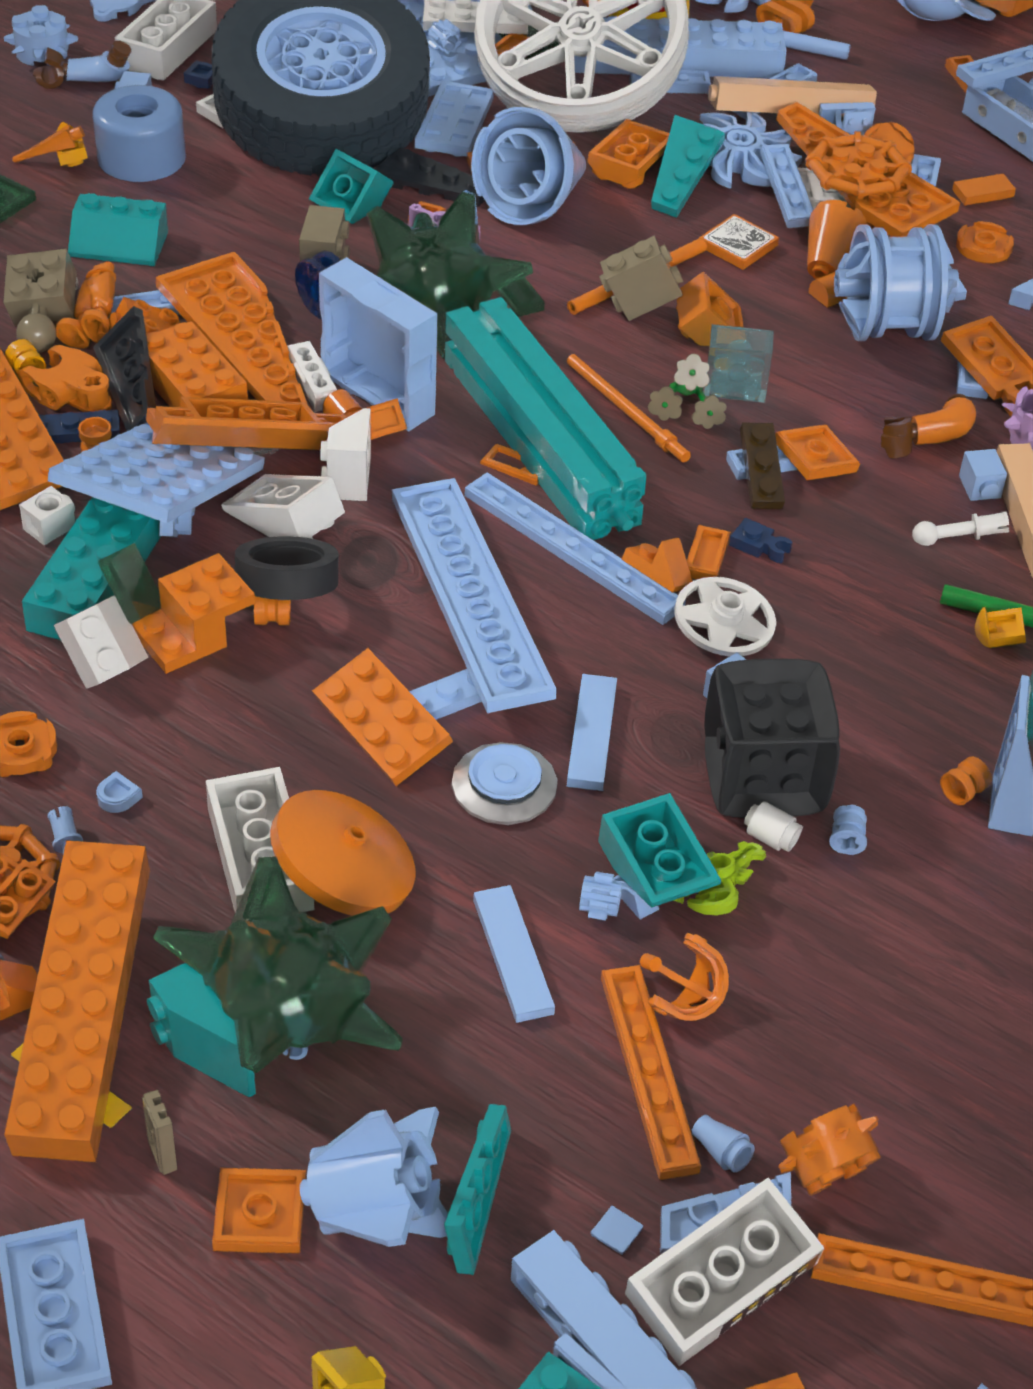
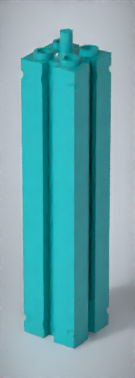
(545, 419)

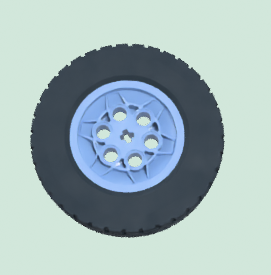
(320, 79)

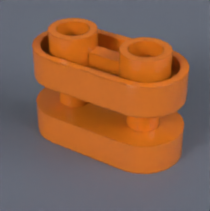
(793, 14)

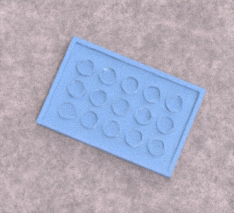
(155, 478)

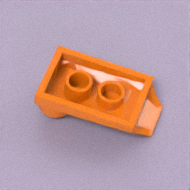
(628, 153)

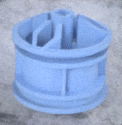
(896, 282)

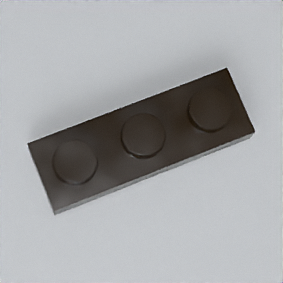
(762, 466)

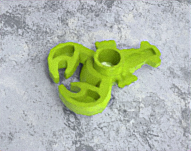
(732, 871)

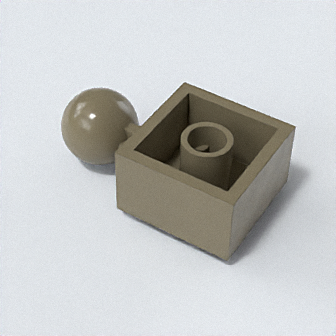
(38, 292)

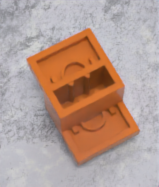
(193, 613)

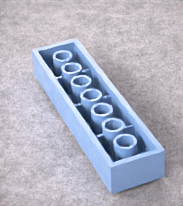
(713, 46)

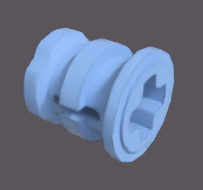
(849, 830)

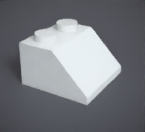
(349, 455)
(101, 642)

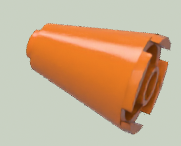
(830, 235)

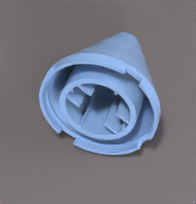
(525, 165)

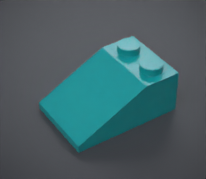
(656, 851)
(196, 1028)

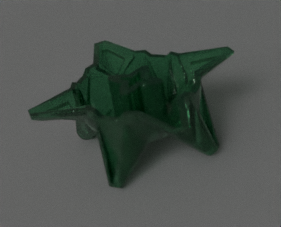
(441, 260)
(286, 972)

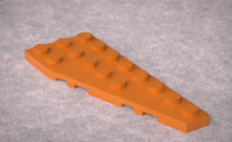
(912, 206)
(239, 321)

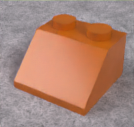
(705, 305)

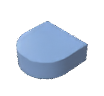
(117, 793)

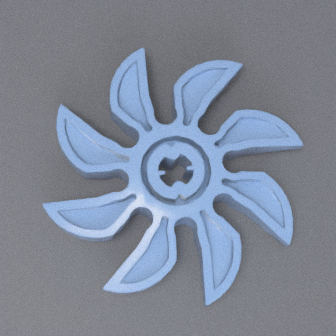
(742, 148)

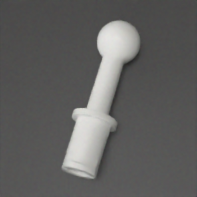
(927, 533)

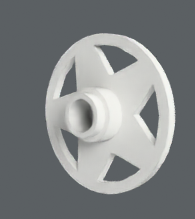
(725, 616)

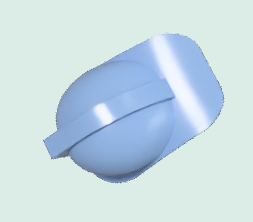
(946, 9)

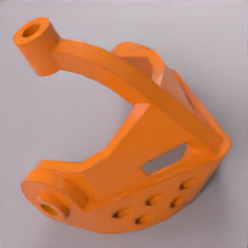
(698, 985)

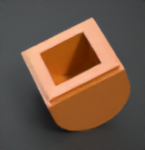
(823, 290)
(340, 403)

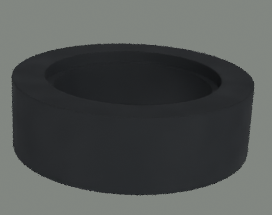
(288, 567)

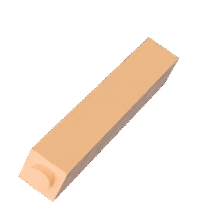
(776, 94)
(1019, 493)

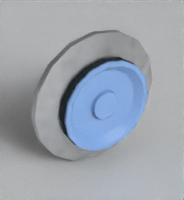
(504, 783)

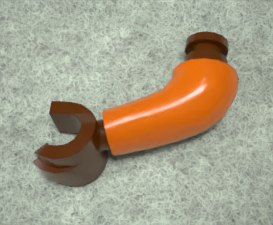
(929, 428)

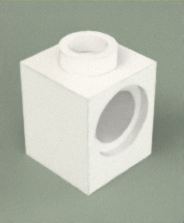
(47, 515)

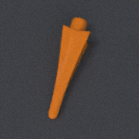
(62, 139)

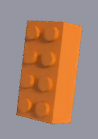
(190, 366)

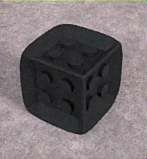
(771, 736)

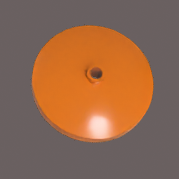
(342, 852)

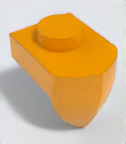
(72, 156)
(1000, 627)

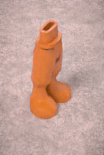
(91, 309)

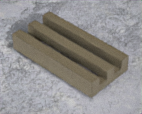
(159, 1132)

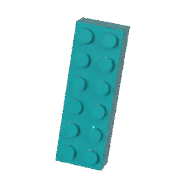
(73, 576)

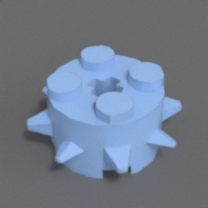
(36, 32)

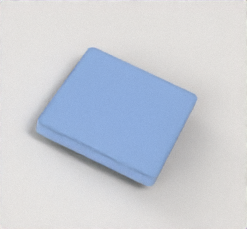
(617, 1230)

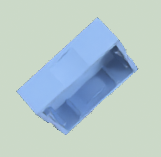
(378, 341)

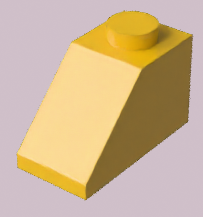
(346, 1370)

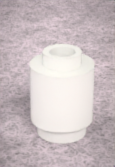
(773, 826)

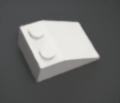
(287, 505)

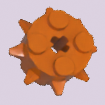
(830, 1148)

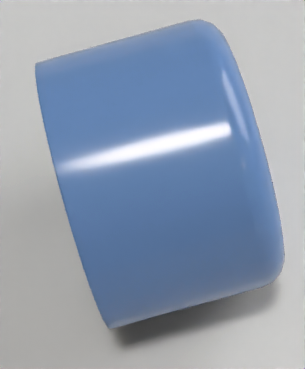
(139, 133)

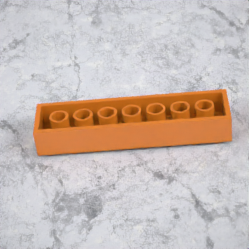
(78, 1003)

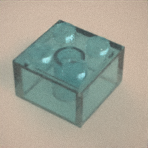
(739, 363)

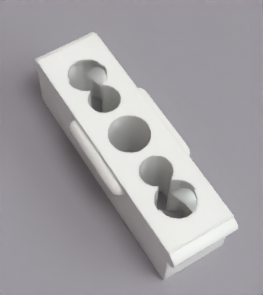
(311, 374)

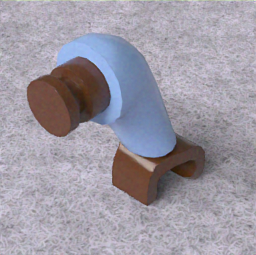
(100, 68)

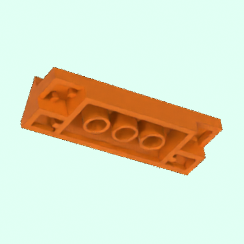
(240, 424)

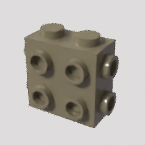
(641, 278)

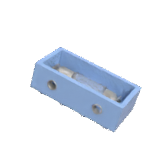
(1005, 111)

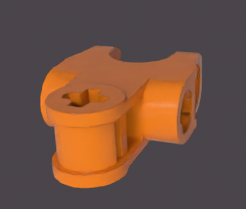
(72, 381)

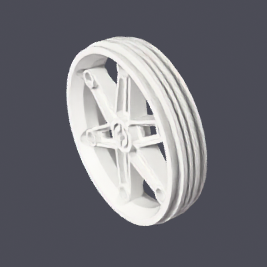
(582, 33)

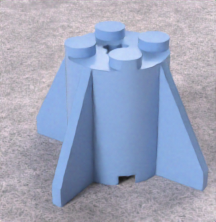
(378, 1180)

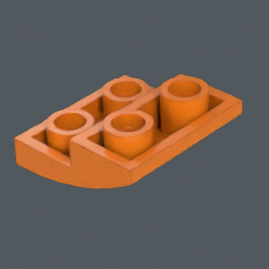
(20, 891)

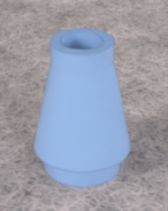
(726, 1145)

